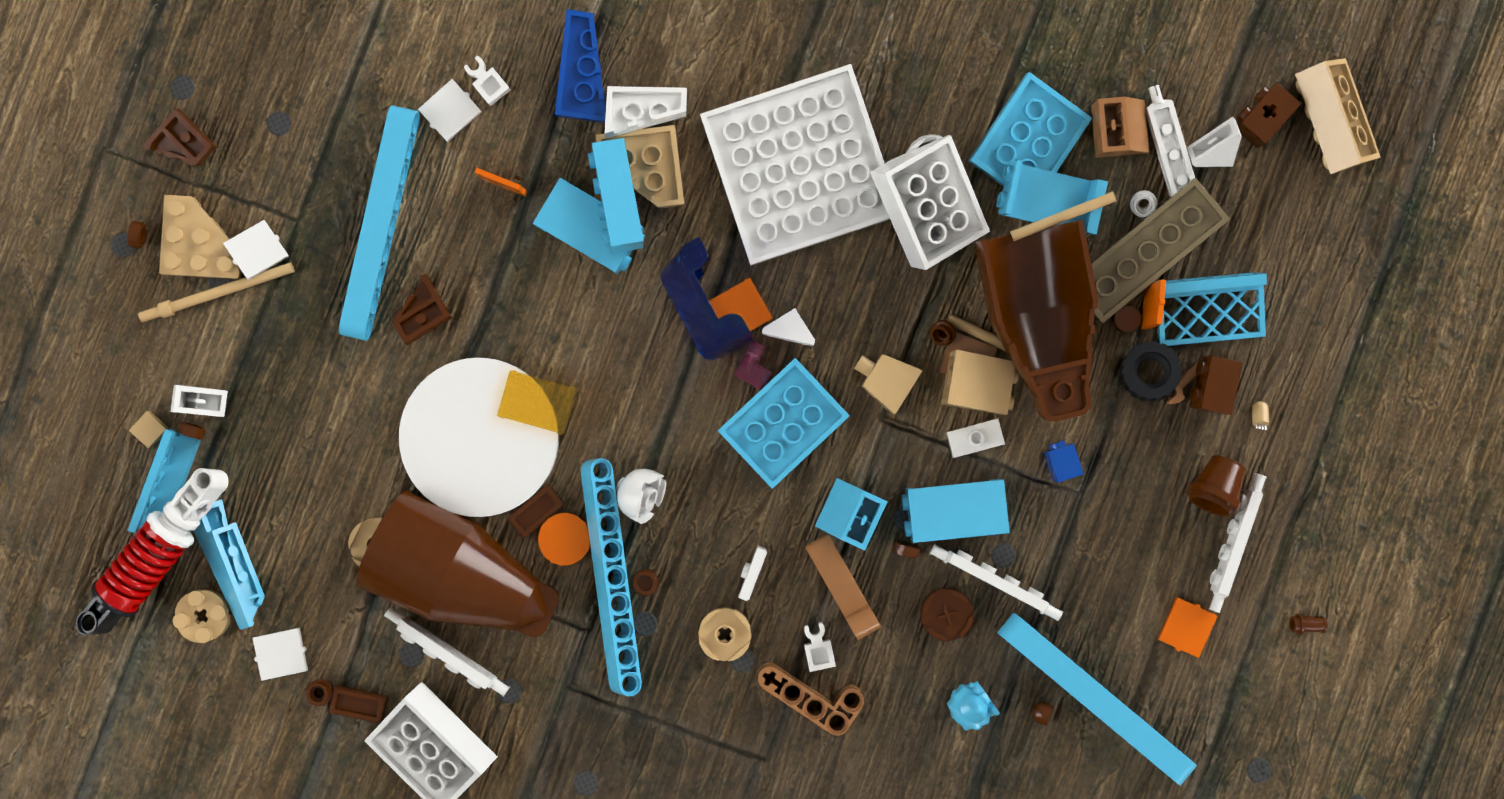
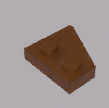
(181, 139)
(421, 312)

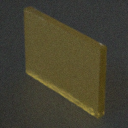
(536, 402)

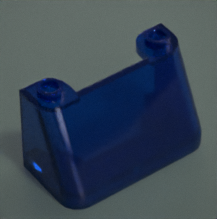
(711, 335)

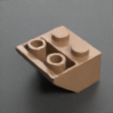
(1119, 127)

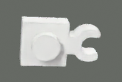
(489, 83)
(819, 651)

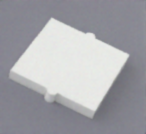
(449, 110)
(256, 249)
(280, 654)

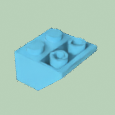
(851, 514)

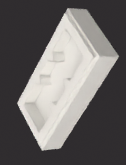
(975, 438)
(750, 573)

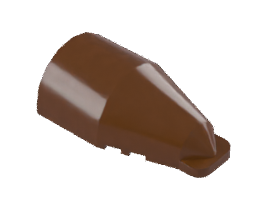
(1043, 312)
(452, 571)

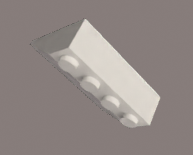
(930, 202)
(430, 746)

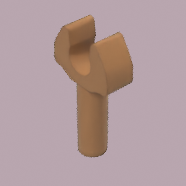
(1186, 378)

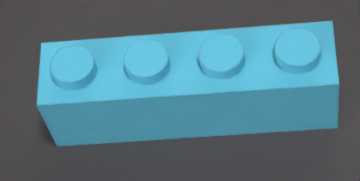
(617, 196)

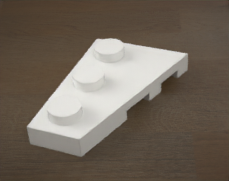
(642, 107)

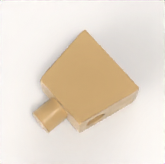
(887, 380)

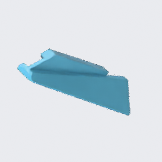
(230, 564)

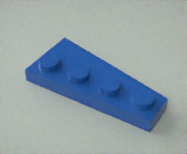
(580, 80)

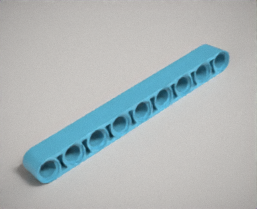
(379, 223)
(619, 586)
(1097, 699)

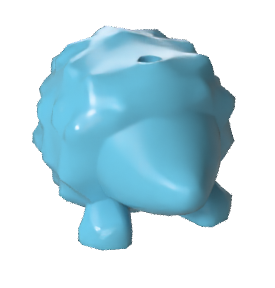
(971, 706)

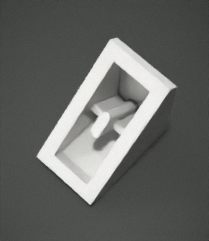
(1217, 147)
(790, 328)
(198, 400)

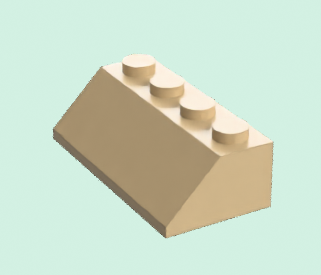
(1336, 115)

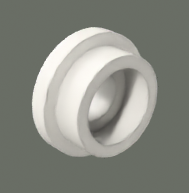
(1143, 211)

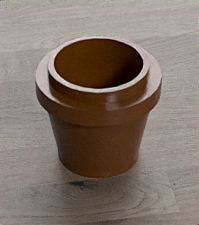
(1218, 486)

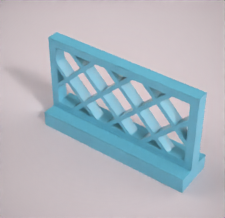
(1215, 285)

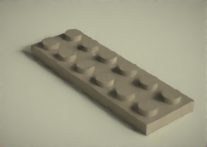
(1154, 246)

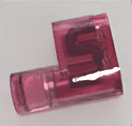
(750, 370)

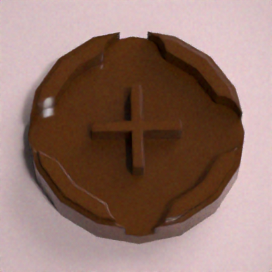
(946, 614)

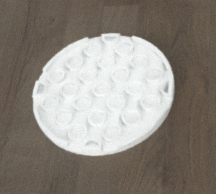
(465, 452)

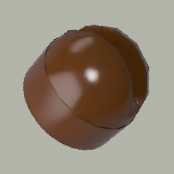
(1041, 712)

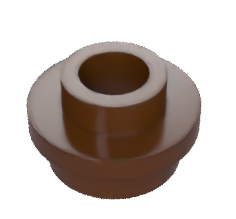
(939, 336)
(312, 695)

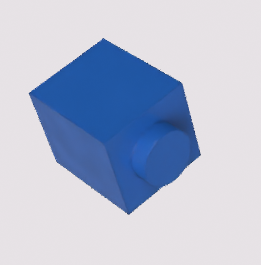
(1063, 461)

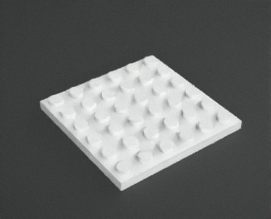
(798, 164)

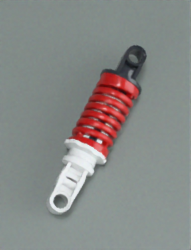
(150, 553)

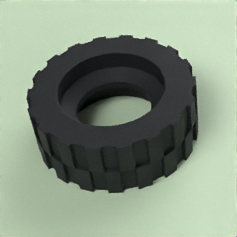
(1154, 351)

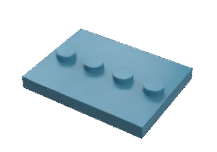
(1032, 128)
(783, 423)

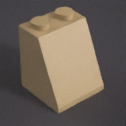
(979, 382)

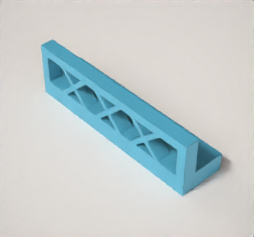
(166, 475)

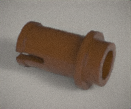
(1308, 624)

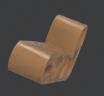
(843, 587)
(807, 694)

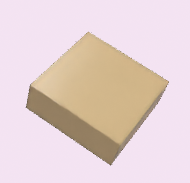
(148, 429)

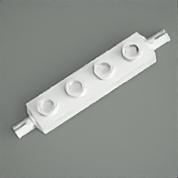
(1168, 142)
(1231, 552)
(1008, 584)
(454, 659)

